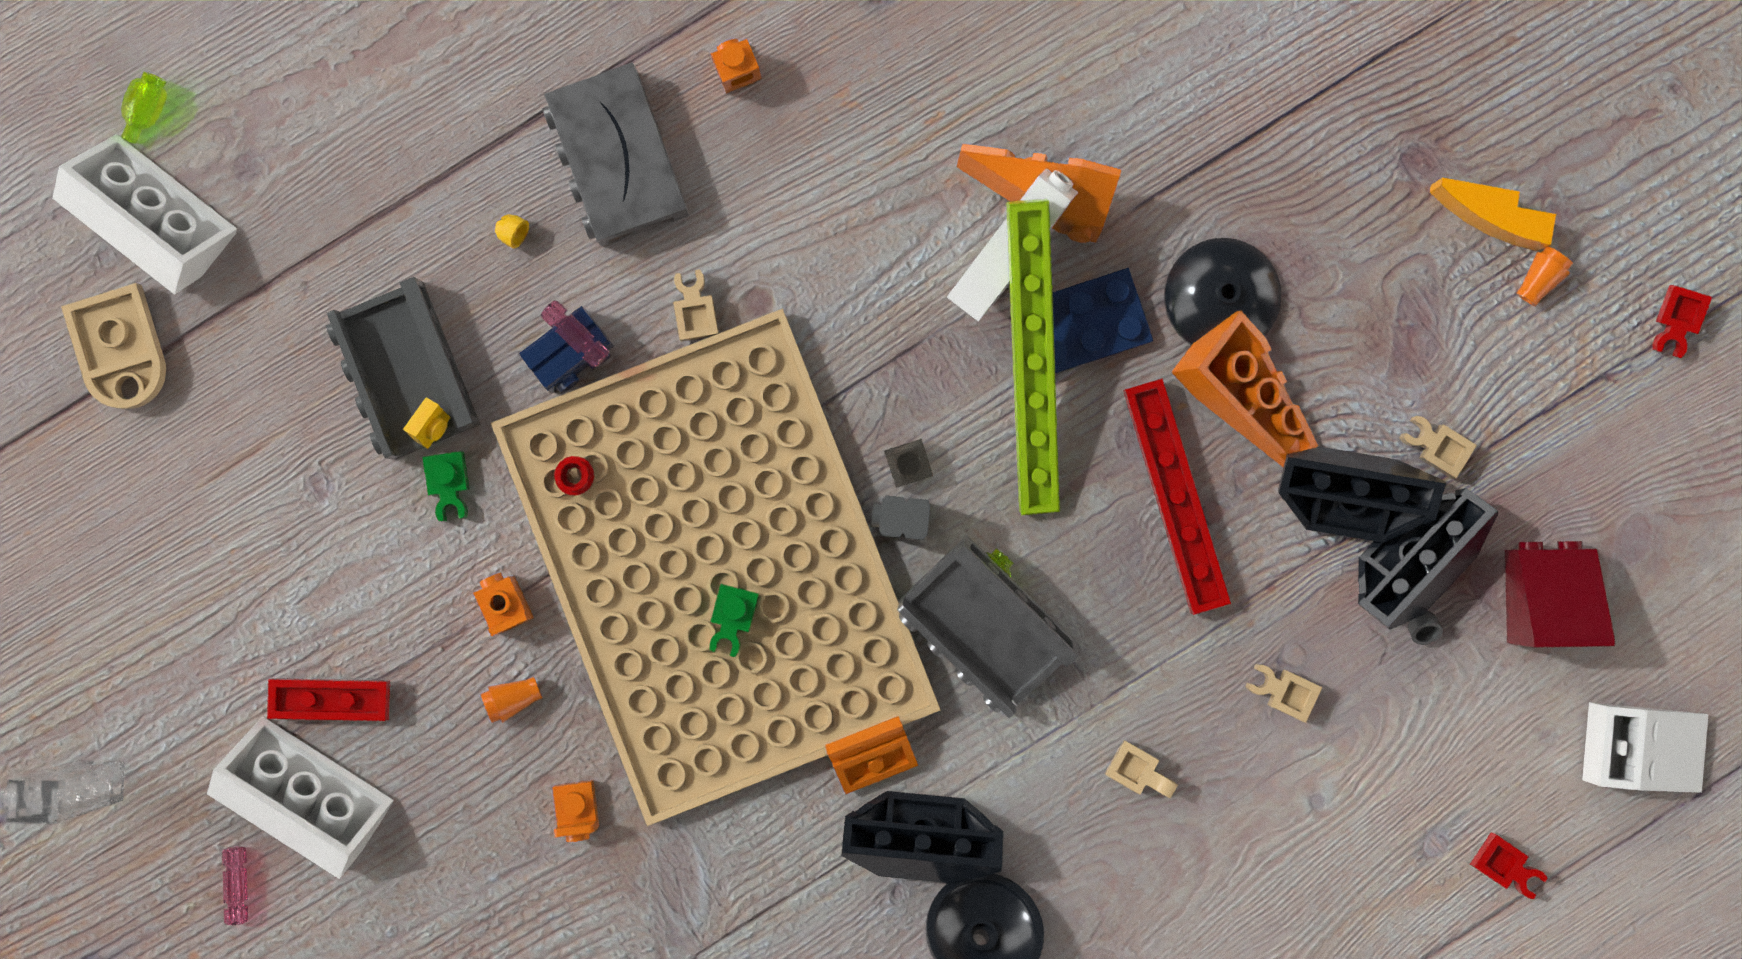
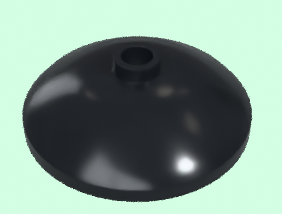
(1195, 285)
(985, 907)

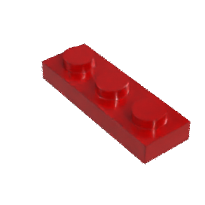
(328, 699)

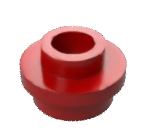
(563, 469)

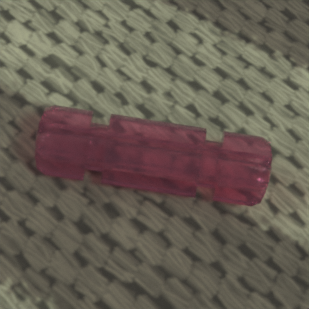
(575, 333)
(235, 885)

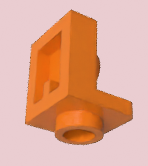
(575, 810)

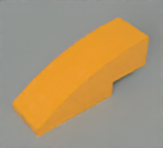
(1496, 212)

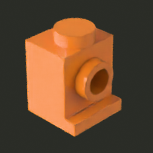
(735, 64)
(516, 607)

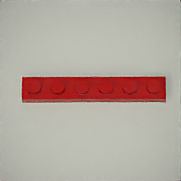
(1176, 497)

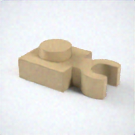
(695, 313)
(1442, 449)
(1289, 693)

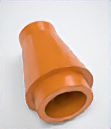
(1544, 275)
(510, 698)

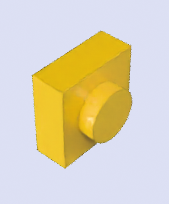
(427, 423)

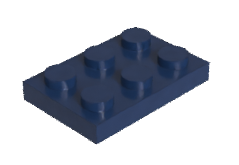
(1097, 320)

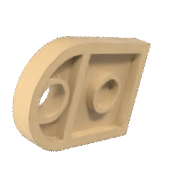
(116, 342)

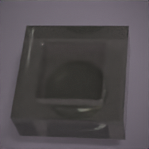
(908, 463)

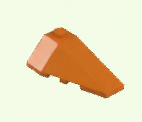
(1014, 176)
(1240, 384)

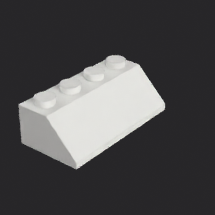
(142, 212)
(299, 796)

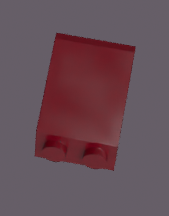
(1556, 597)

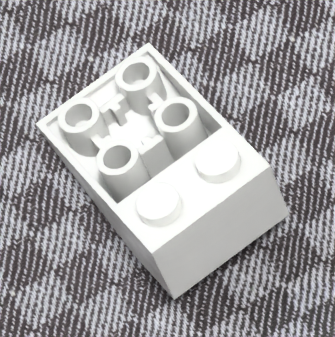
(1645, 748)

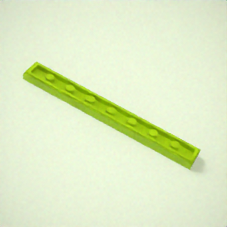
(1033, 355)

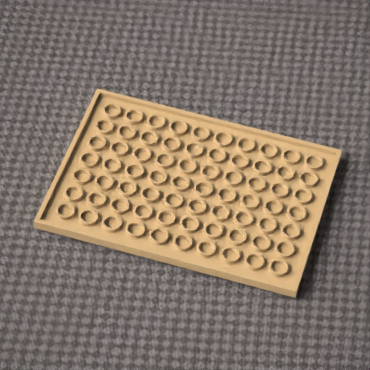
(702, 479)

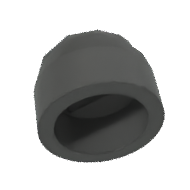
(1425, 629)

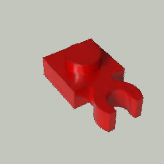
(1681, 313)
(1505, 864)

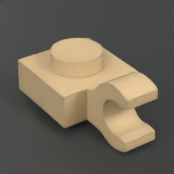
(1136, 770)

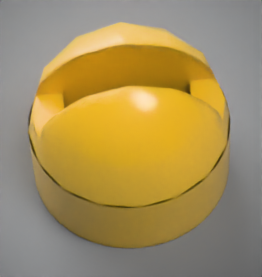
(512, 230)

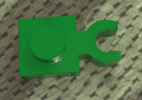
(446, 477)
(734, 612)

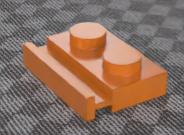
(871, 755)

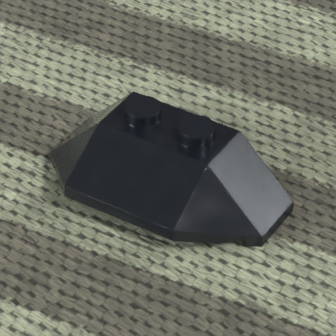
(1358, 493)
(1416, 568)
(923, 838)

